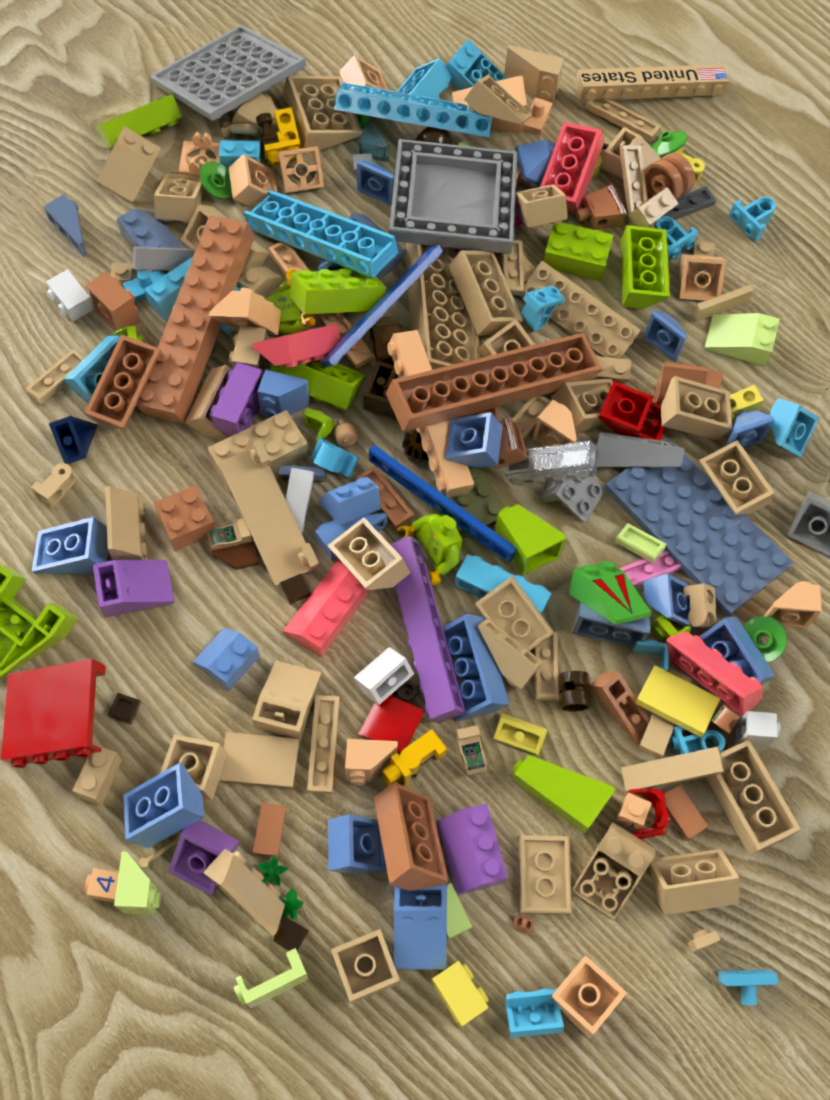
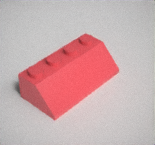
(574, 162)
(299, 346)
(327, 610)
(714, 672)

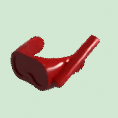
(662, 818)

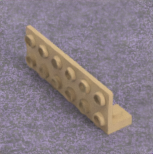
(583, 313)
(267, 514)

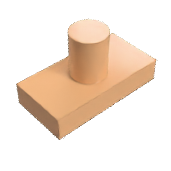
(540, 111)

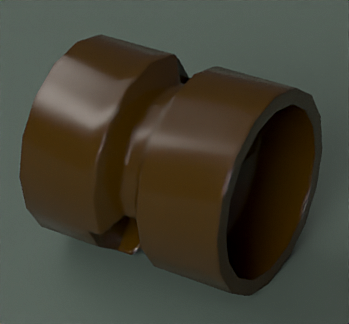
(574, 693)

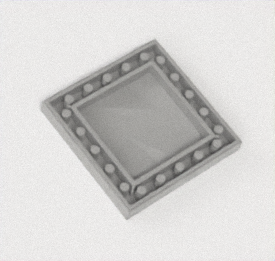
(454, 196)

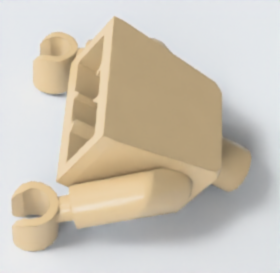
(245, 117)

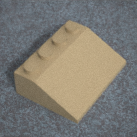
(314, 112)

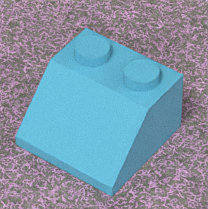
(233, 149)
(792, 425)

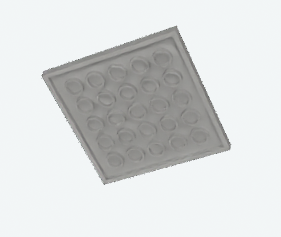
(227, 72)

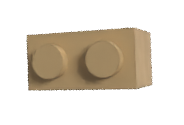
(653, 208)
(97, 776)

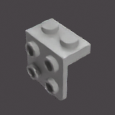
(575, 494)

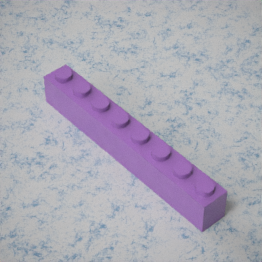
(427, 635)

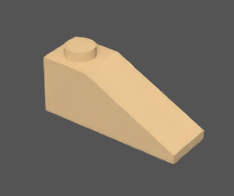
(511, 657)

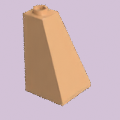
(512, 85)

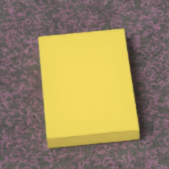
(678, 701)

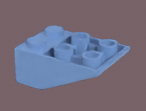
(420, 928)

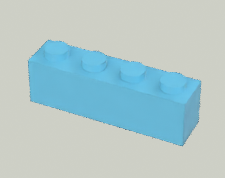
(481, 578)

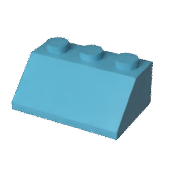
(427, 80)
(164, 292)
(87, 373)

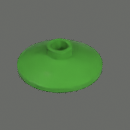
(669, 142)
(216, 180)
(767, 626)

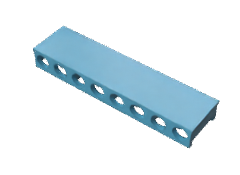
(411, 109)
(323, 233)

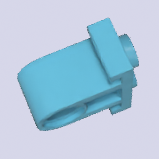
(753, 217)
(677, 237)
(540, 306)
(334, 458)
(693, 742)

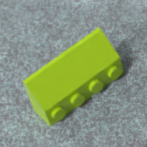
(141, 120)
(644, 267)
(327, 384)

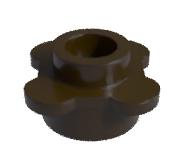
(411, 688)

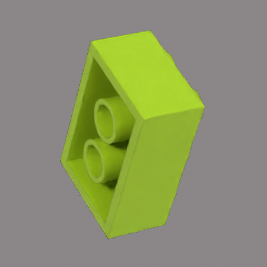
(578, 250)

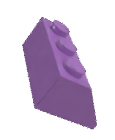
(237, 400)
(472, 850)

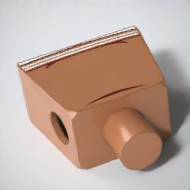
(602, 209)
(512, 444)

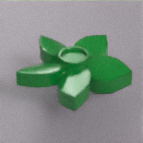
(272, 870)
(291, 904)

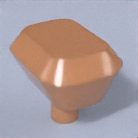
(523, 923)

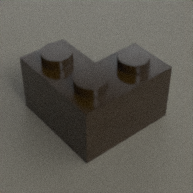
(381, 335)
(375, 394)

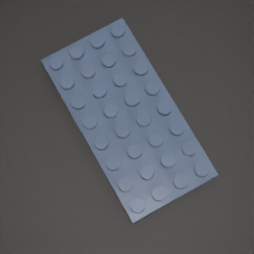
(700, 530)

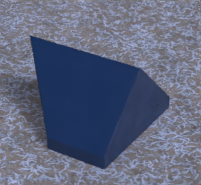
(73, 437)

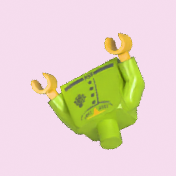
(292, 318)
(439, 541)

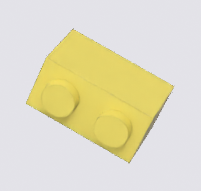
(460, 993)

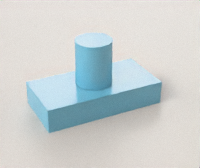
(144, 280)
(747, 981)

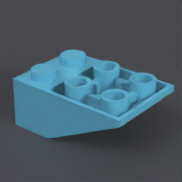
(471, 65)

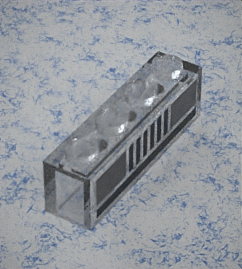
(554, 463)

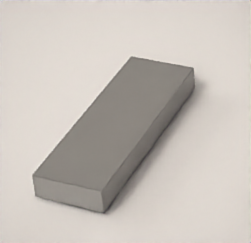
(160, 258)

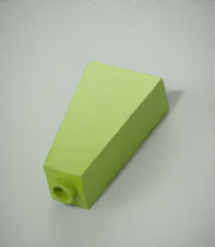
(562, 790)

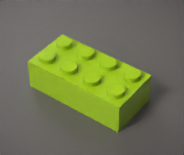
(335, 291)

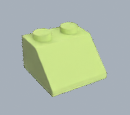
(135, 890)

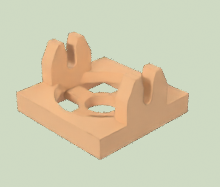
(197, 144)
(285, 156)

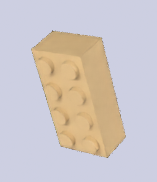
(279, 436)
(752, 799)

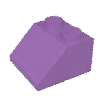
(195, 852)

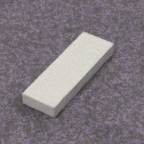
(299, 494)

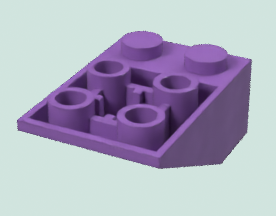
(132, 585)

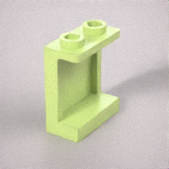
(273, 986)

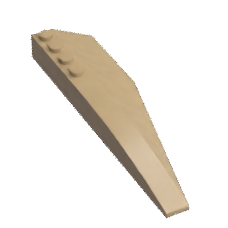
(440, 311)

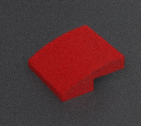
(392, 722)

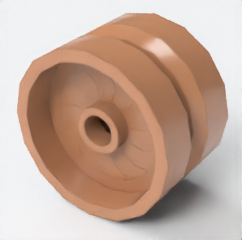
(671, 172)

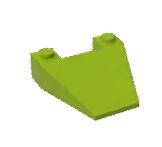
(21, 631)

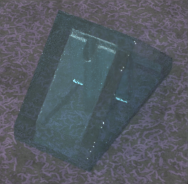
(373, 142)

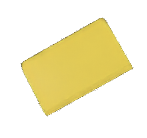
(520, 734)

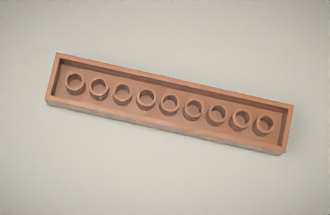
(190, 329)
(491, 381)

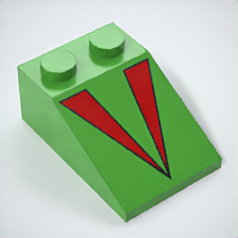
(608, 592)

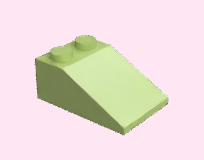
(743, 336)

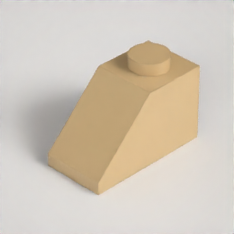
(260, 280)

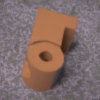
(725, 717)

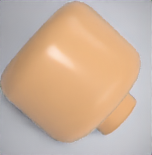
(345, 435)

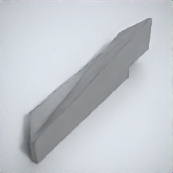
(635, 452)

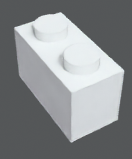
(69, 295)
(384, 675)
(757, 727)

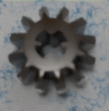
(413, 446)

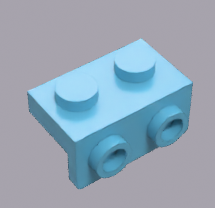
(533, 1013)

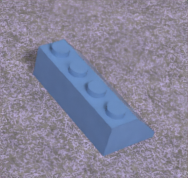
(483, 686)

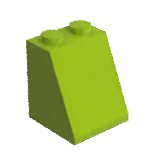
(535, 539)

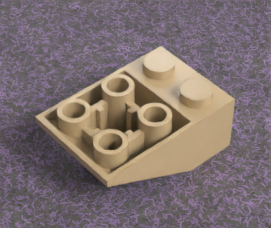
(611, 156)
(286, 700)
(613, 870)

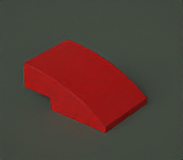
(632, 413)

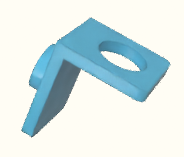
(653, 647)

